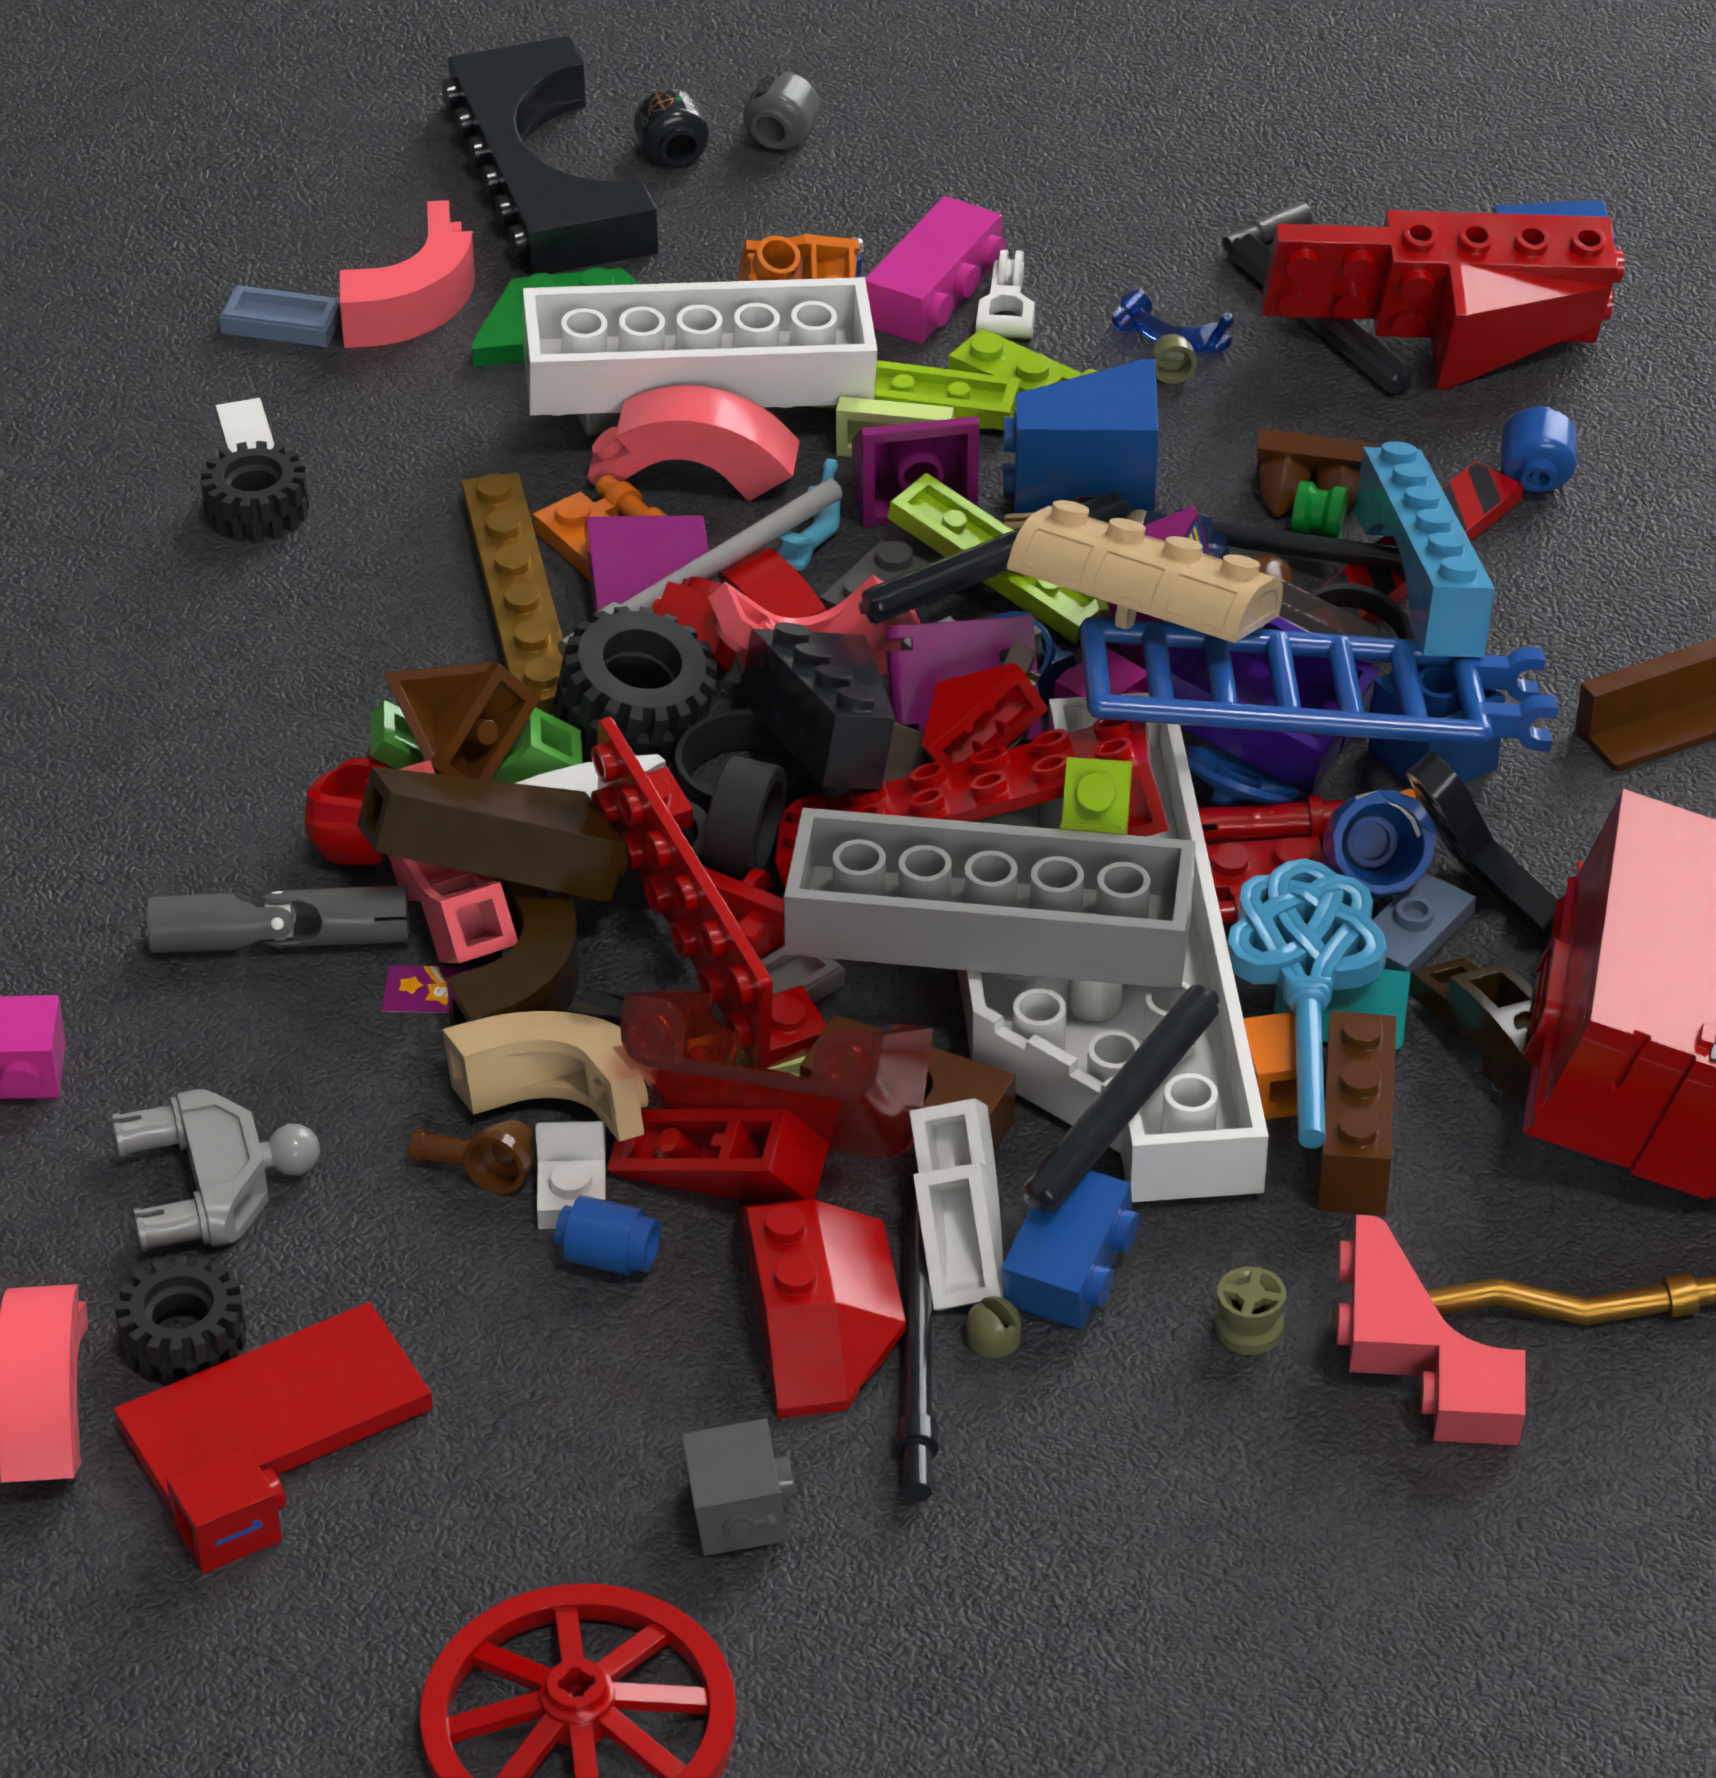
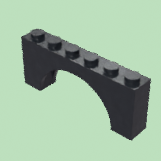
(551, 216)

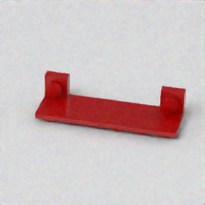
(999, 782)
(649, 816)

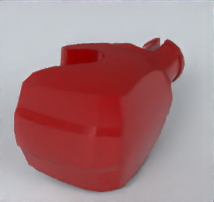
(334, 810)

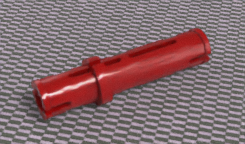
(1267, 820)

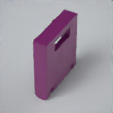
(947, 652)

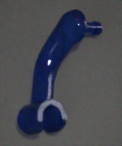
(1136, 313)

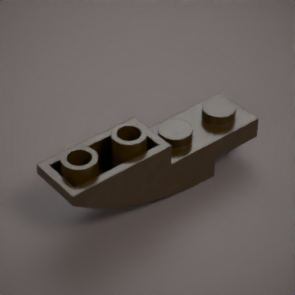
(1487, 1008)

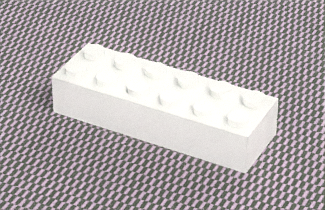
(751, 338)

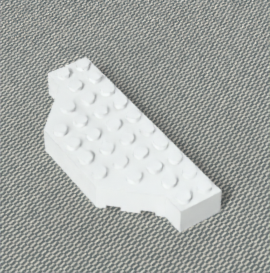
(1070, 1037)

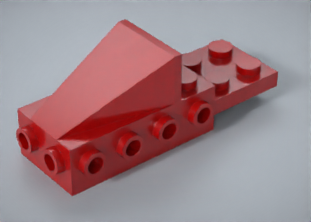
(1463, 285)

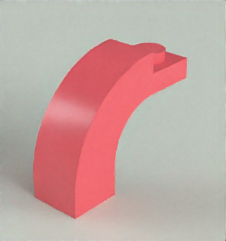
(414, 295)
(701, 427)
(740, 614)
(39, 1382)

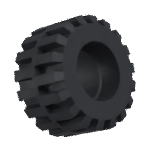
(640, 674)

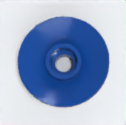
(1236, 780)

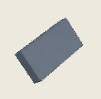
(281, 316)

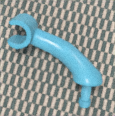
(799, 547)

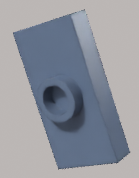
(1422, 921)

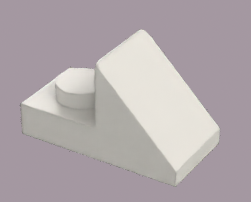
(569, 1165)

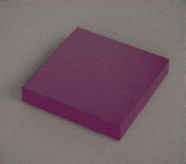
(638, 551)

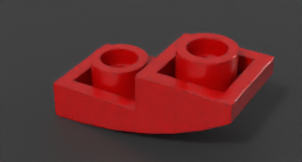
(773, 585)

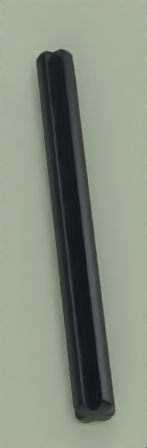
(962, 568)

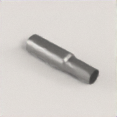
(1265, 227)

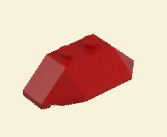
(820, 1300)

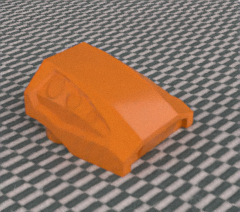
(798, 258)

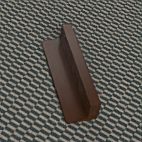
(1651, 707)

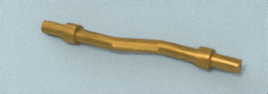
(1676, 1295)

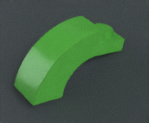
(539, 748)

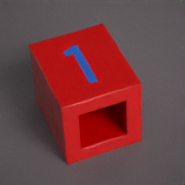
(226, 1508)

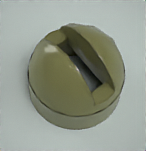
(1172, 365)
(985, 1329)

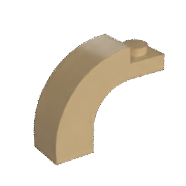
(547, 1057)

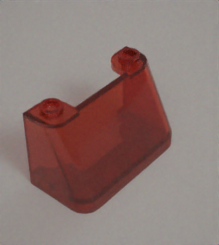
(853, 1098)

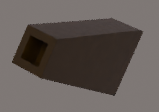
(495, 830)

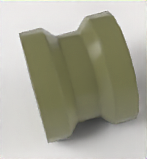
(1250, 1310)

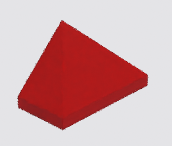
(980, 712)

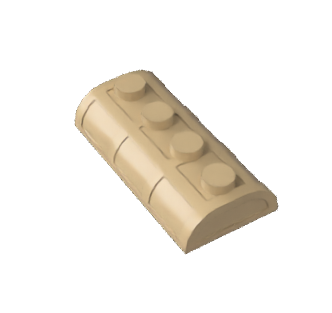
(1145, 573)

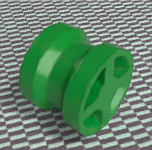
(1319, 510)

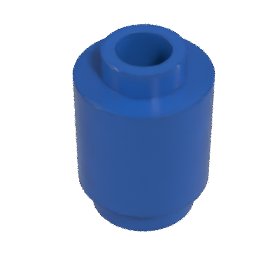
(608, 1235)

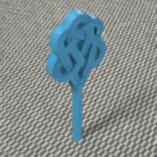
(1336, 948)

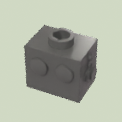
(738, 1486)

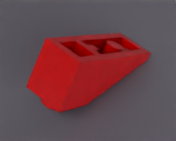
(725, 1153)

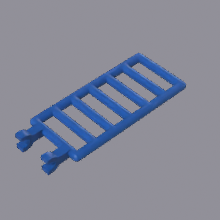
(1472, 675)

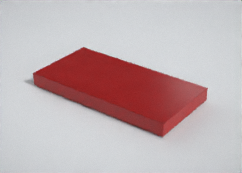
(279, 1400)

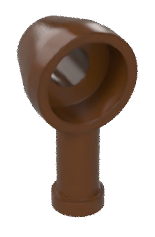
(494, 1158)

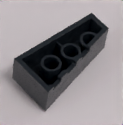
(821, 702)

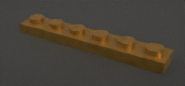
(515, 582)

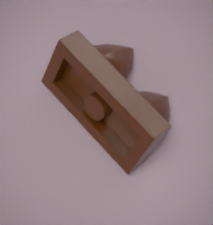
(1293, 457)

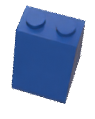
(1085, 439)

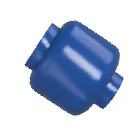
(1539, 445)

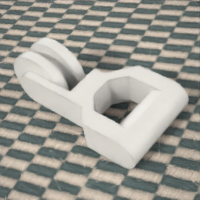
(1007, 298)

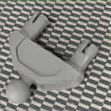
(224, 1162)

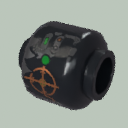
(671, 128)

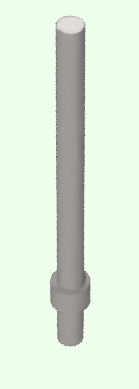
(738, 545)

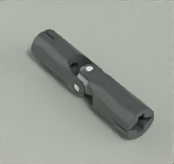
(239, 920)

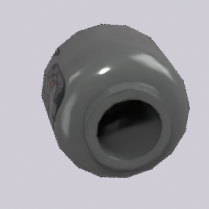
(781, 110)

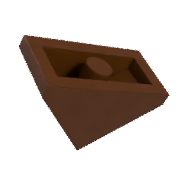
(463, 714)

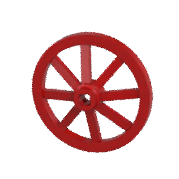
(594, 1715)

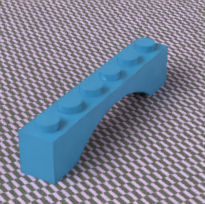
(1443, 574)

